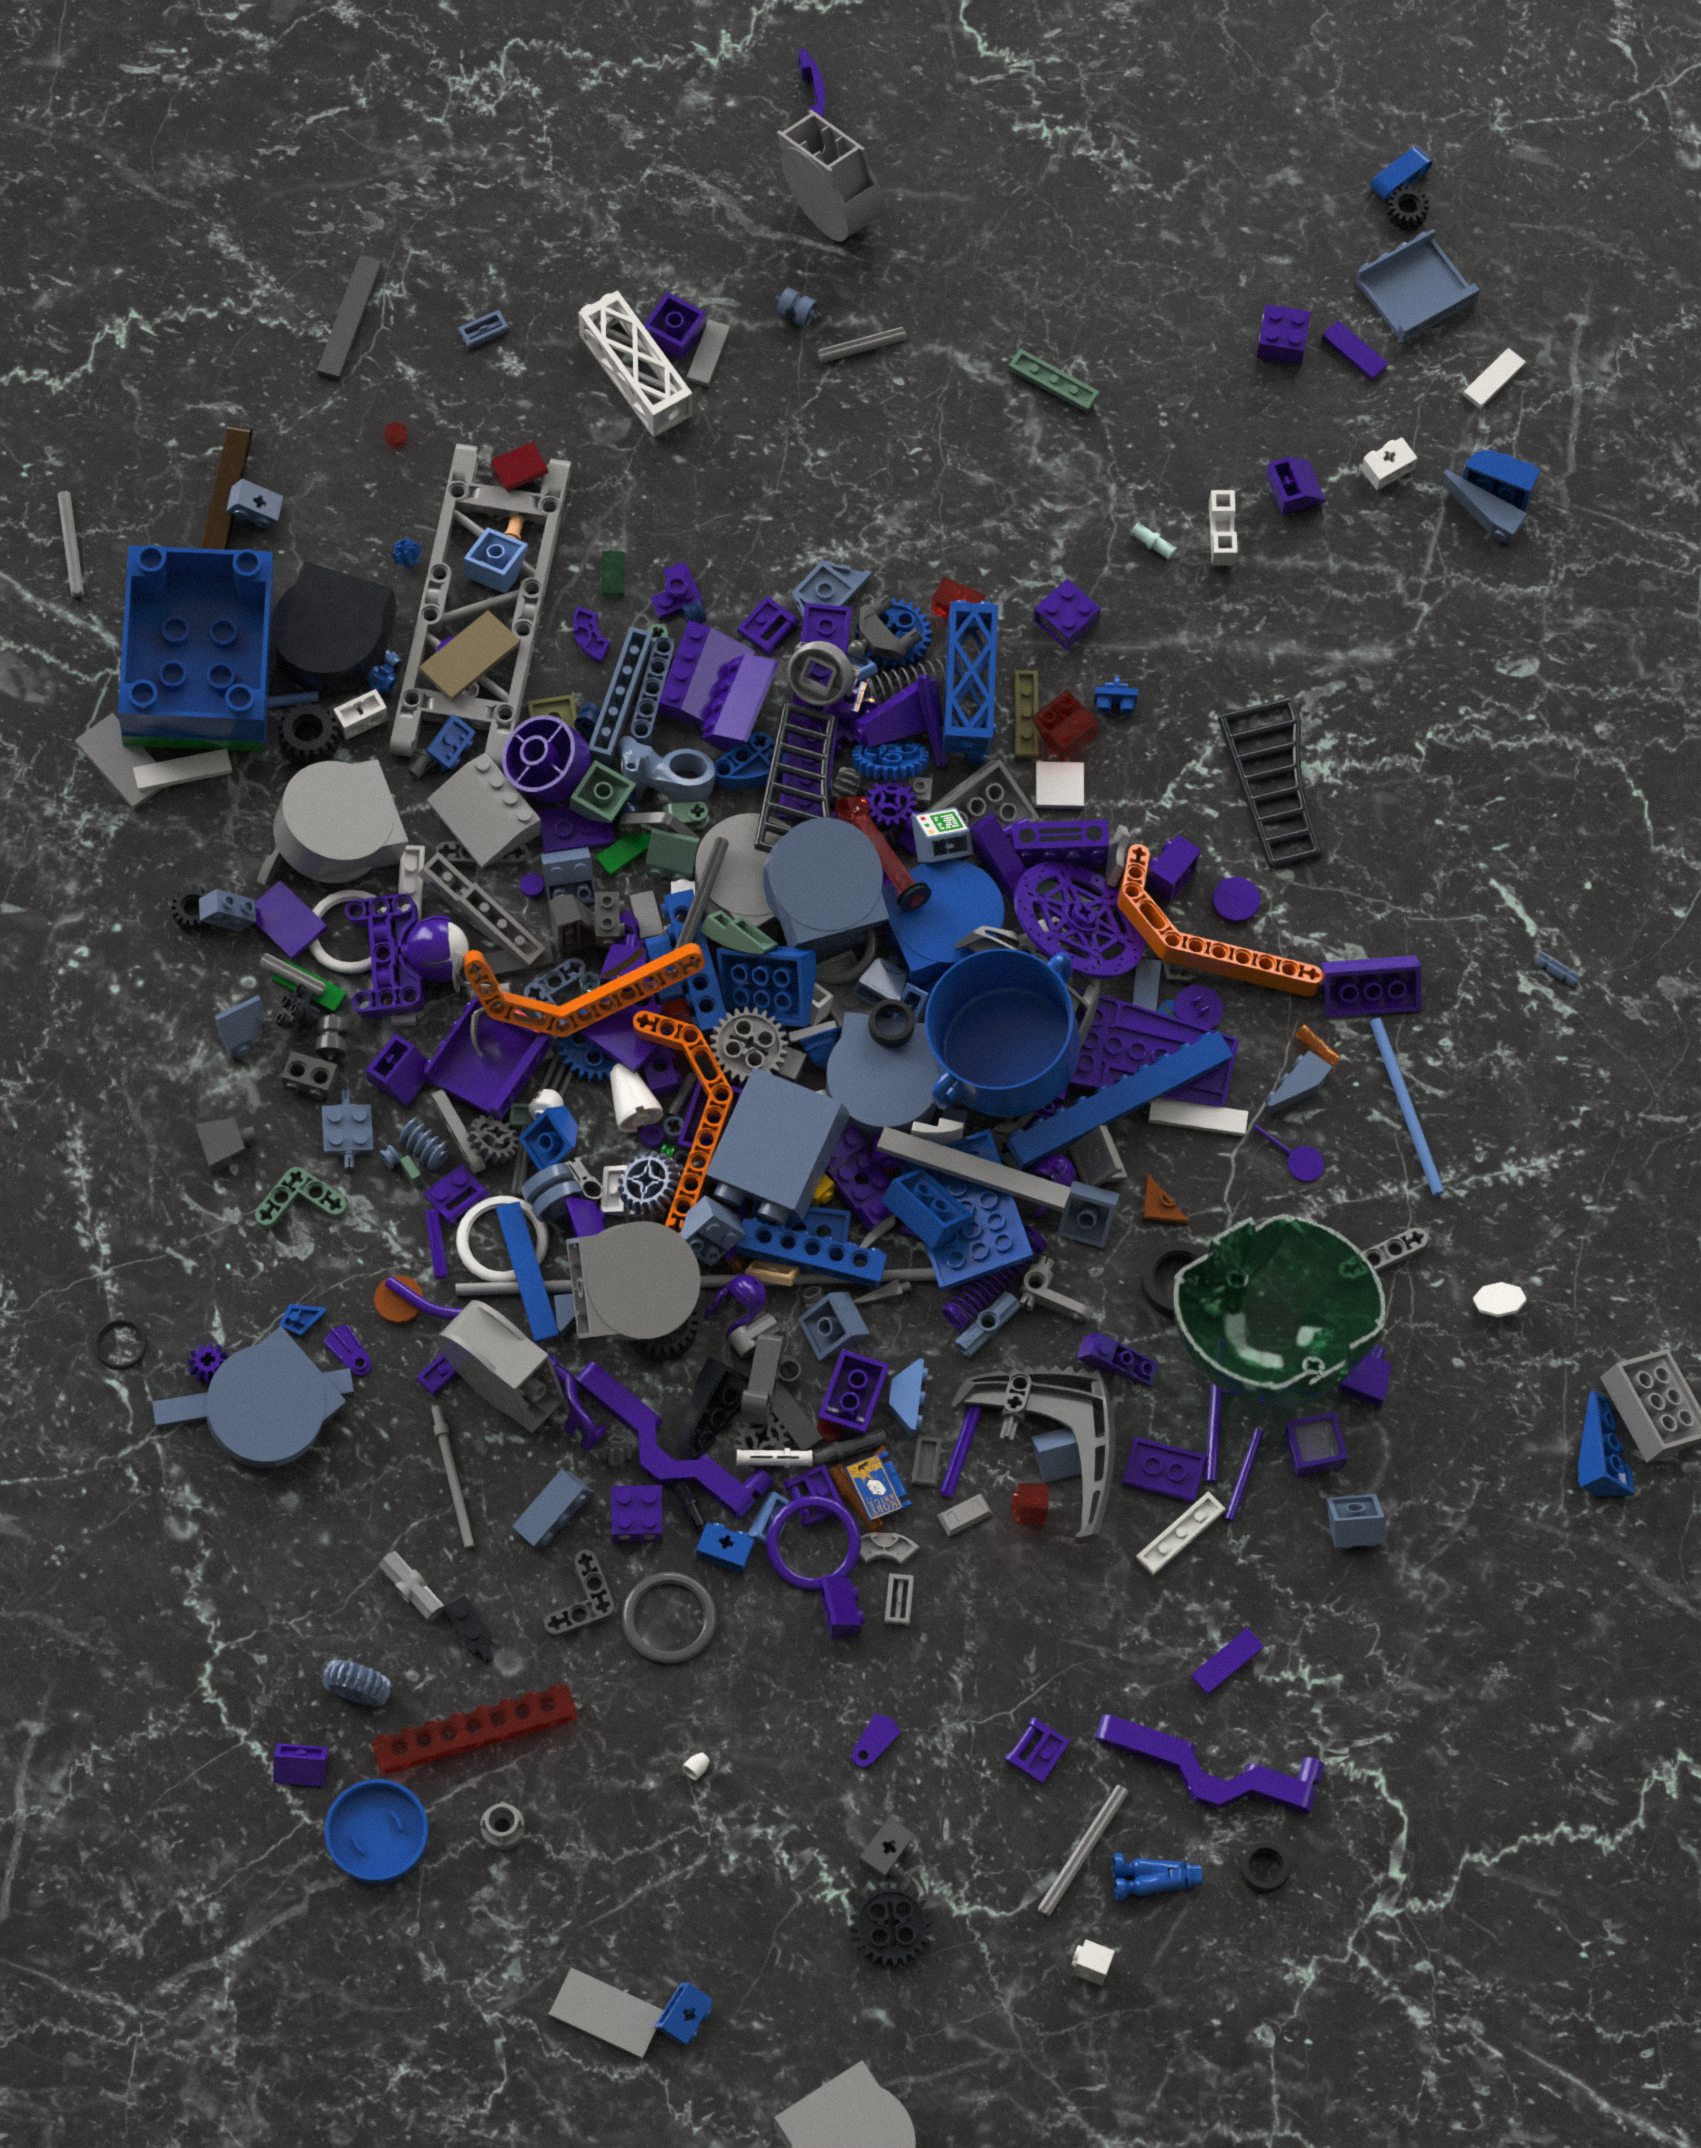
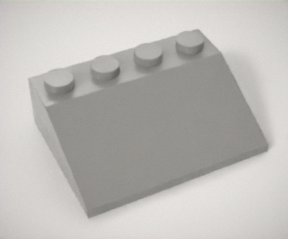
(988, 792)
(485, 811)
(1655, 1404)

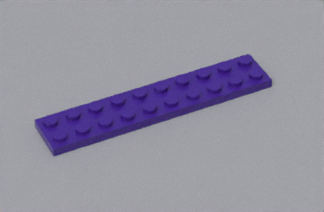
(829, 625)

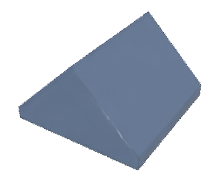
(1057, 1455)

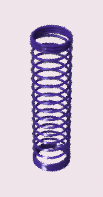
(962, 1322)

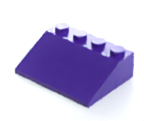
(698, 673)

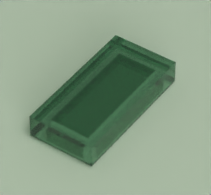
(613, 573)

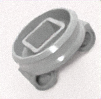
(842, 679)

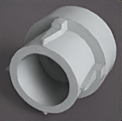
(500, 1813)

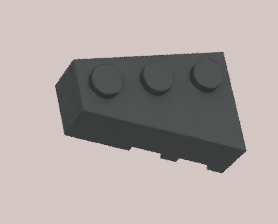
(571, 923)

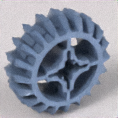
(645, 1176)
(356, 1683)

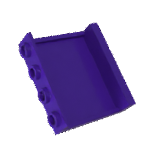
(491, 1080)

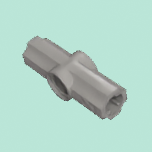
(411, 1586)

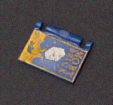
(877, 1486)

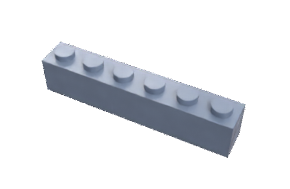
(620, 696)

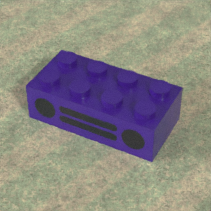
(1061, 841)

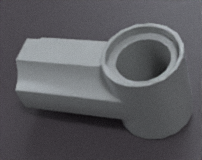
(745, 1338)

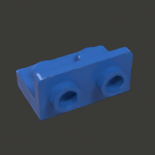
(450, 742)

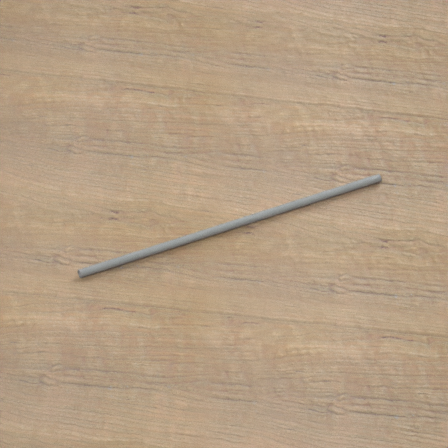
(706, 1281)

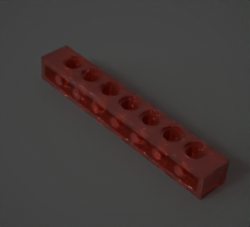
(465, 1741)

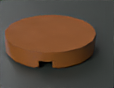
(393, 1307)

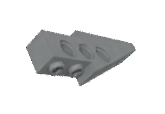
(480, 910)

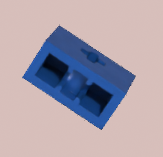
(734, 1556)
(672, 2018)

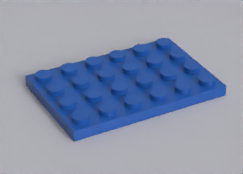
(994, 1234)

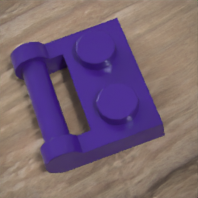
(762, 620)
(451, 1189)
(817, 1483)
(1044, 1754)

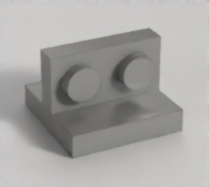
(1097, 1158)

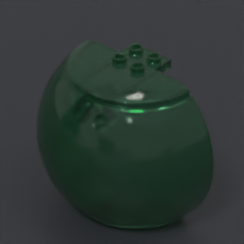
(1278, 1310)

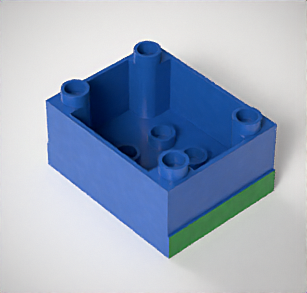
(196, 648)

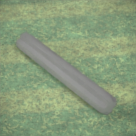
(862, 344)

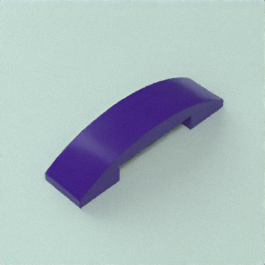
(810, 71)

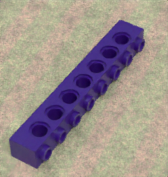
(658, 1082)

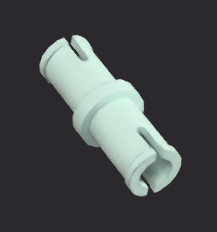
(1153, 541)

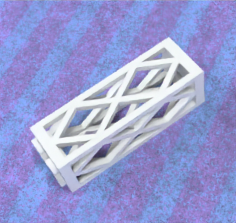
(595, 325)

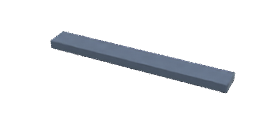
(193, 1407)

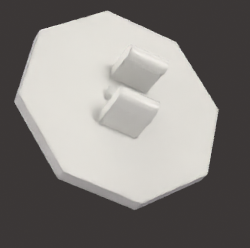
(1499, 1299)

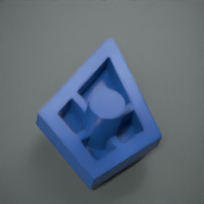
(301, 1318)

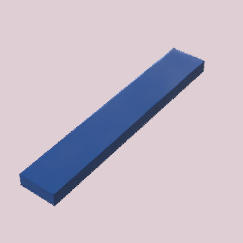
(527, 1272)

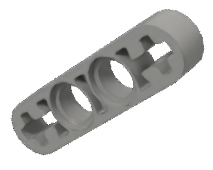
(457, 1130)
(1388, 1259)

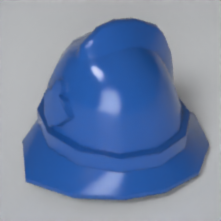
(821, 1045)

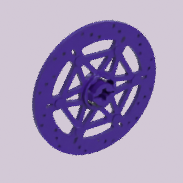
(1077, 918)

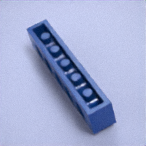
(679, 904)
(821, 1264)

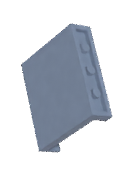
(1415, 286)

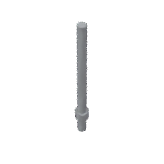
(441, 1432)

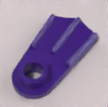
(348, 1349)
(875, 1739)

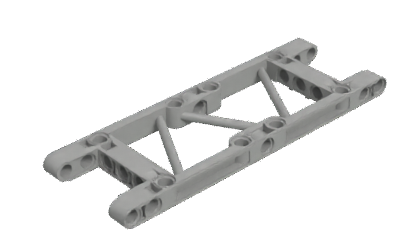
(496, 501)

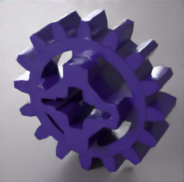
(890, 793)

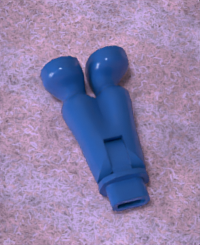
(1152, 1876)

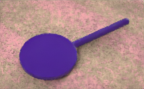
(1303, 1162)

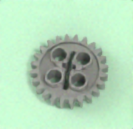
(758, 1027)

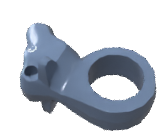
(648, 770)

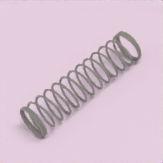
(870, 690)

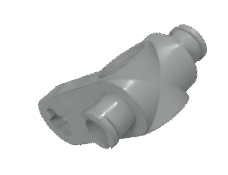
(1041, 1273)

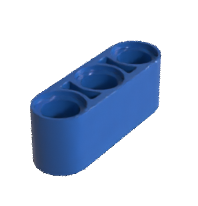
(1401, 173)
(658, 947)

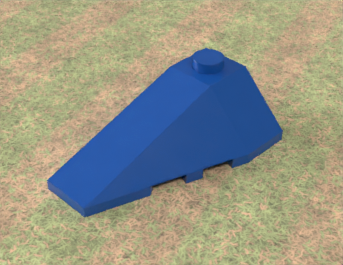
(1600, 1457)

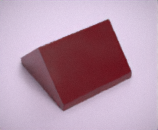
(518, 467)

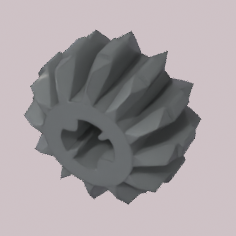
(846, 784)

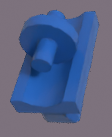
(1117, 694)

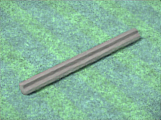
(1083, 1850)

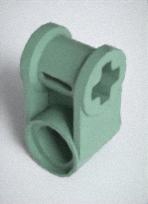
(687, 814)

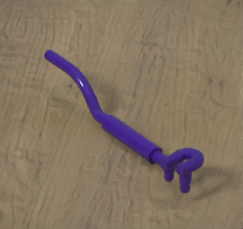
(576, 1416)

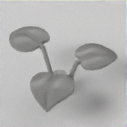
(457, 981)

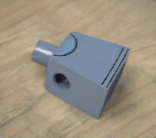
(881, 981)

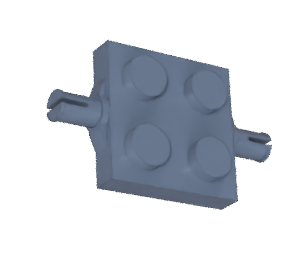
(347, 1129)

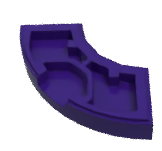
(588, 636)

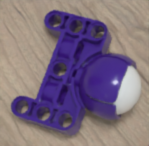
(418, 953)

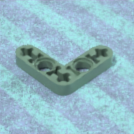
(300, 1189)

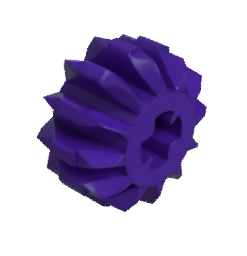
(201, 1358)

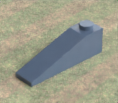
(1491, 512)

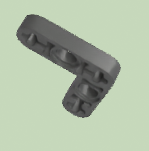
(644, 822)
(588, 1606)

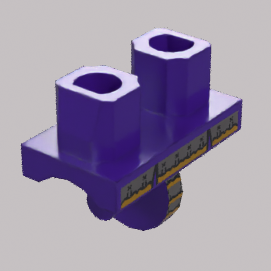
(861, 704)

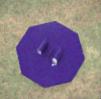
(1199, 1006)

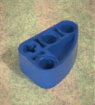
(750, 772)

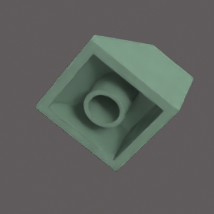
(601, 794)
(671, 855)

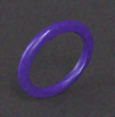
(790, 1509)

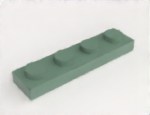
(1053, 380)

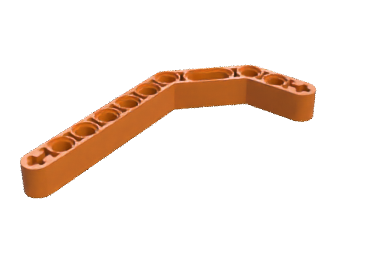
(1202, 952)
(589, 1001)
(713, 1106)

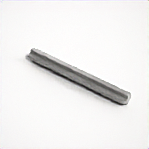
(70, 544)

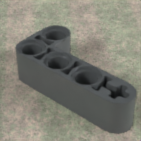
(760, 1396)

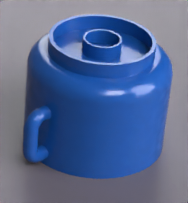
(1003, 1032)

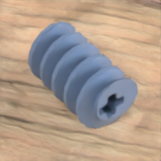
(423, 1145)

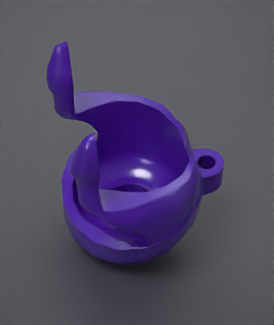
(1056, 1167)
(747, 1291)

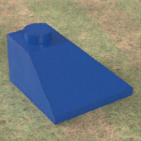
(550, 1137)

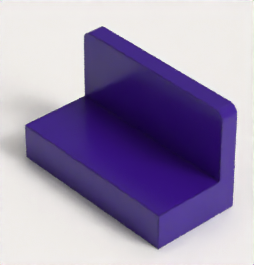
(300, 1764)

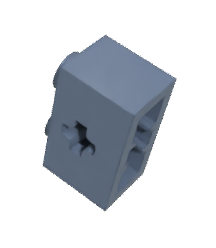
(254, 503)

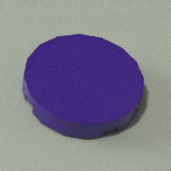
(1236, 899)

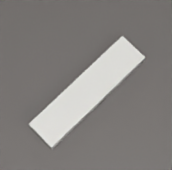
(182, 770)
(1198, 1117)
(1180, 1533)

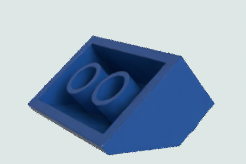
(926, 1207)

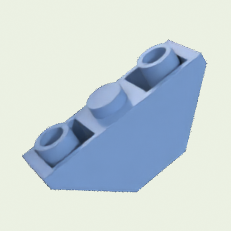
(907, 1397)

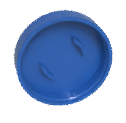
(376, 1831)

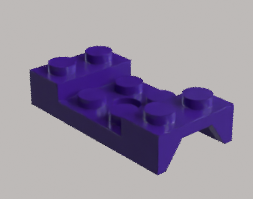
(853, 1160)

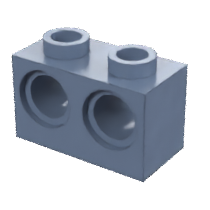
(227, 910)

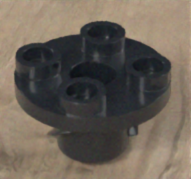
(297, 1009)

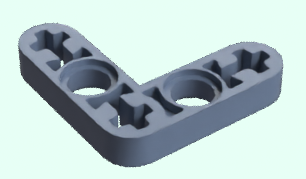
(547, 993)

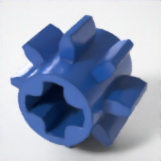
(406, 553)
(382, 679)

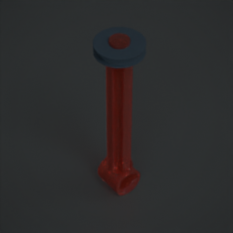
(913, 894)

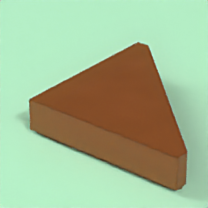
(1160, 1207)

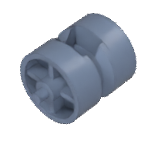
(796, 307)

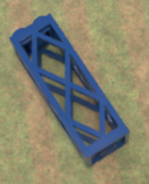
(970, 618)

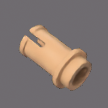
(515, 526)

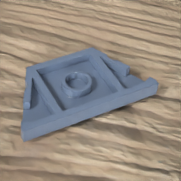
(829, 585)

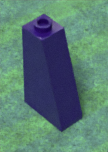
(896, 717)
(997, 854)

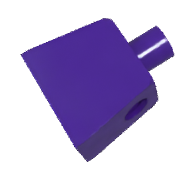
(1369, 1379)

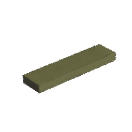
(1024, 708)

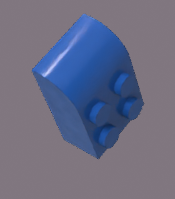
(1502, 476)

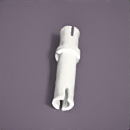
(743, 1457)

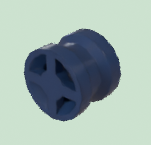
(694, 612)

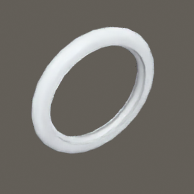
(316, 949)
(470, 1217)

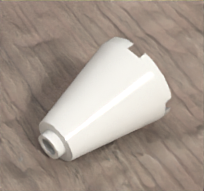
(633, 1100)

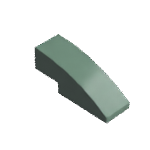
(736, 933)

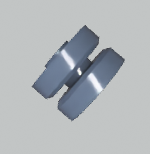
(548, 1191)

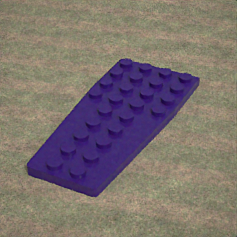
(1132, 1036)

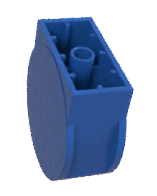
(959, 903)

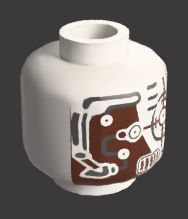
(542, 1100)

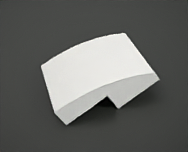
(945, 1133)
(610, 1200)

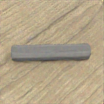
(292, 974)

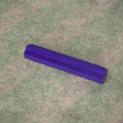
(436, 1244)

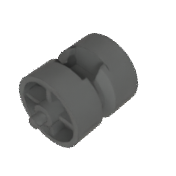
(332, 1031)

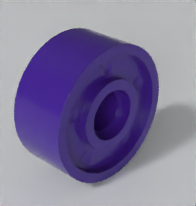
(546, 759)

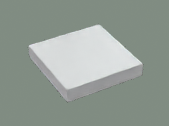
(1060, 785)

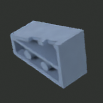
(552, 1508)

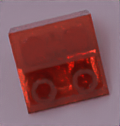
(1065, 725)

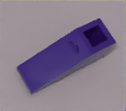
(1116, 1359)

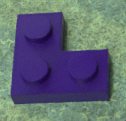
(666, 606)

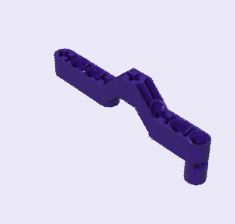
(658, 1465)
(1205, 1788)

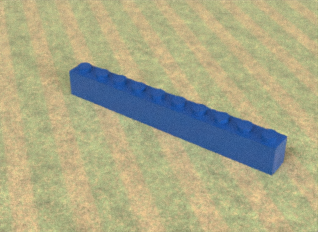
(1120, 1099)

